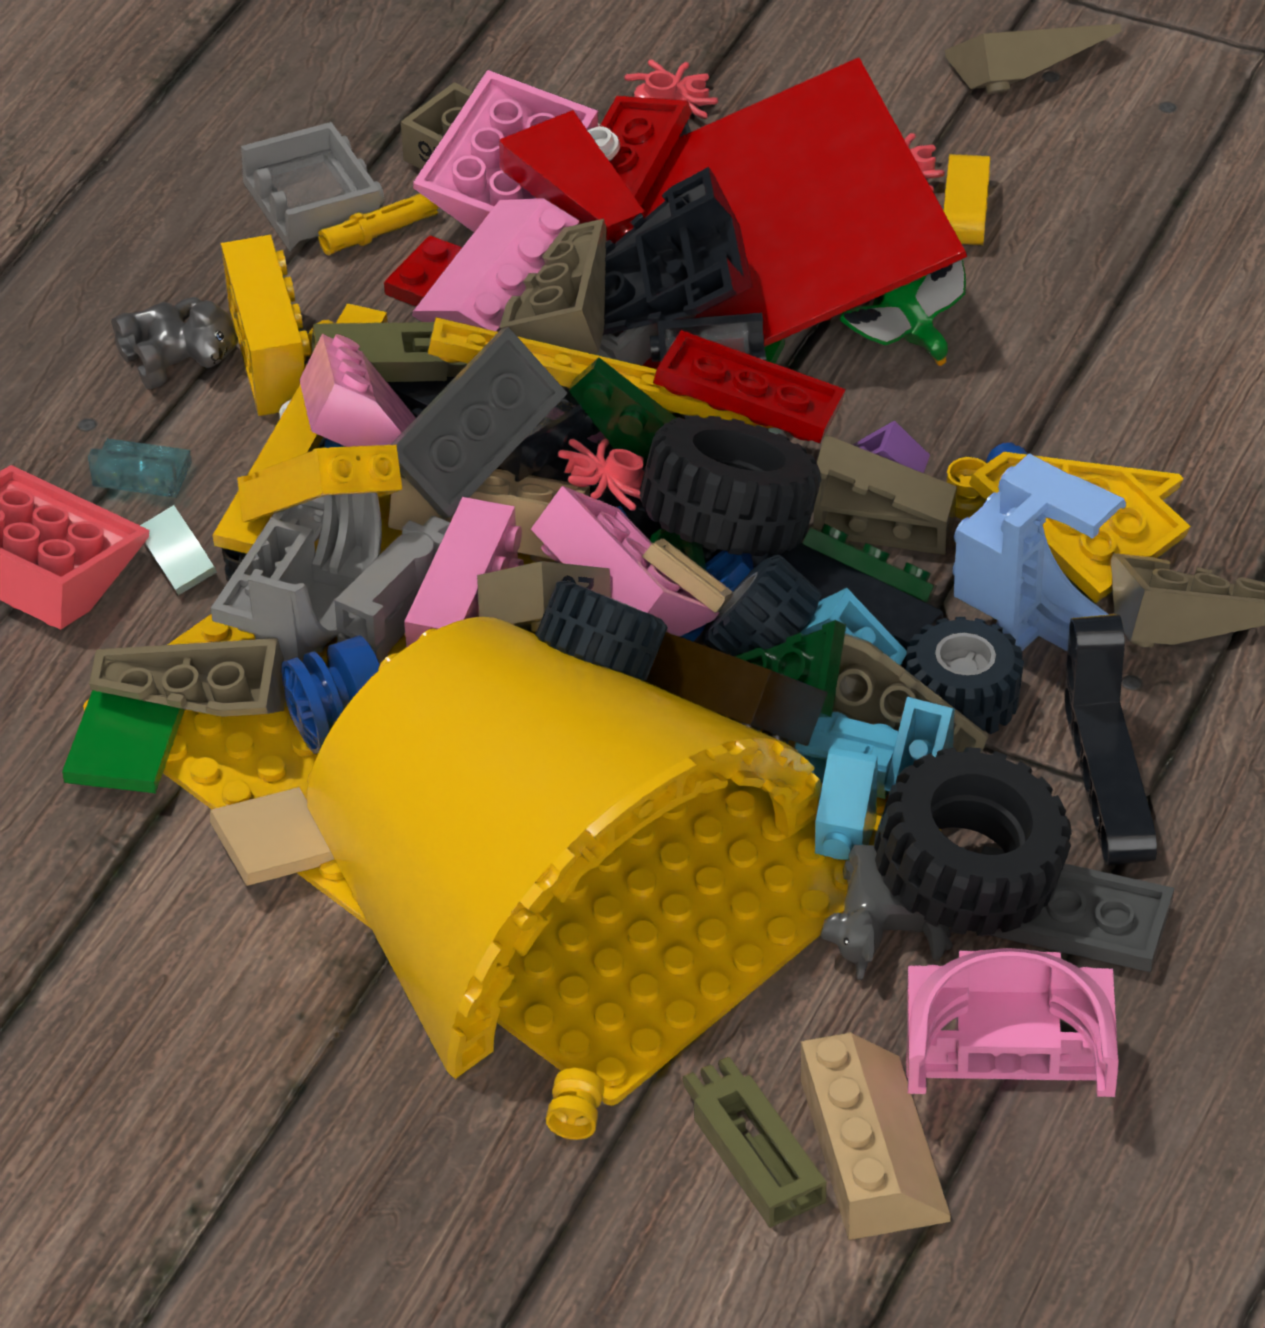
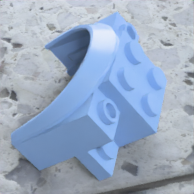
(1005, 557)

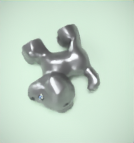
(164, 338)

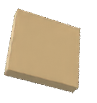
(270, 836)

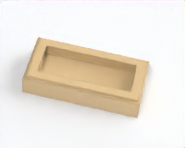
(688, 575)

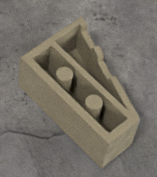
(882, 500)

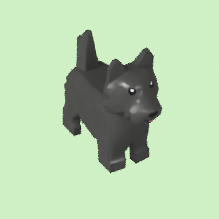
(870, 910)

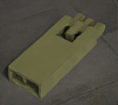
(394, 349)
(767, 1166)

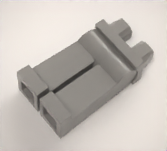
(385, 591)

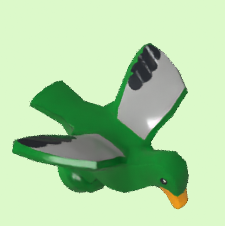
(910, 311)

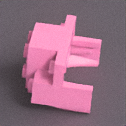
(1010, 1020)

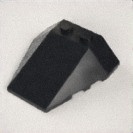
(676, 258)

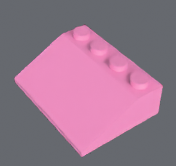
(465, 166)
(349, 397)

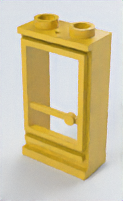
(320, 474)

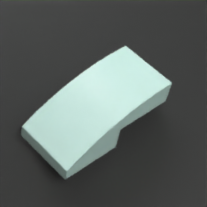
(177, 550)

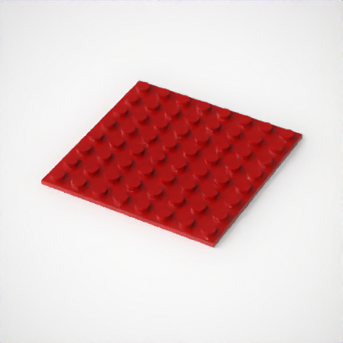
(821, 200)

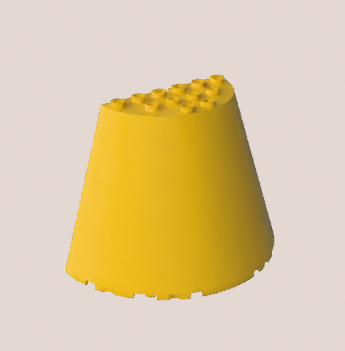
(491, 782)

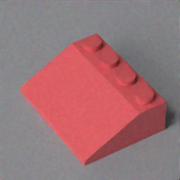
(58, 548)

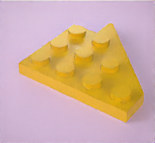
(1140, 529)

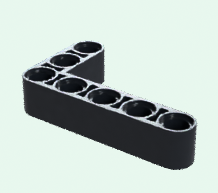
(1104, 742)

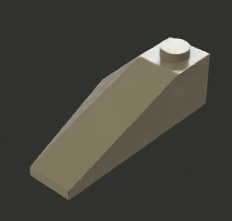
(1007, 57)
(566, 297)
(1179, 606)
(198, 677)
(876, 690)

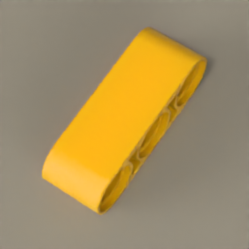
(967, 196)

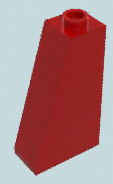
(570, 171)

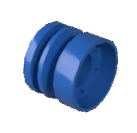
(321, 693)

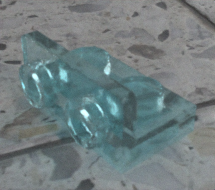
(139, 467)

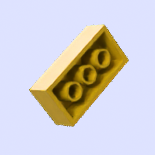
(265, 320)

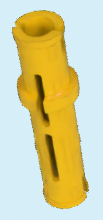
(364, 227)

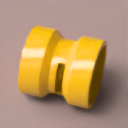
(967, 498)
(575, 1095)

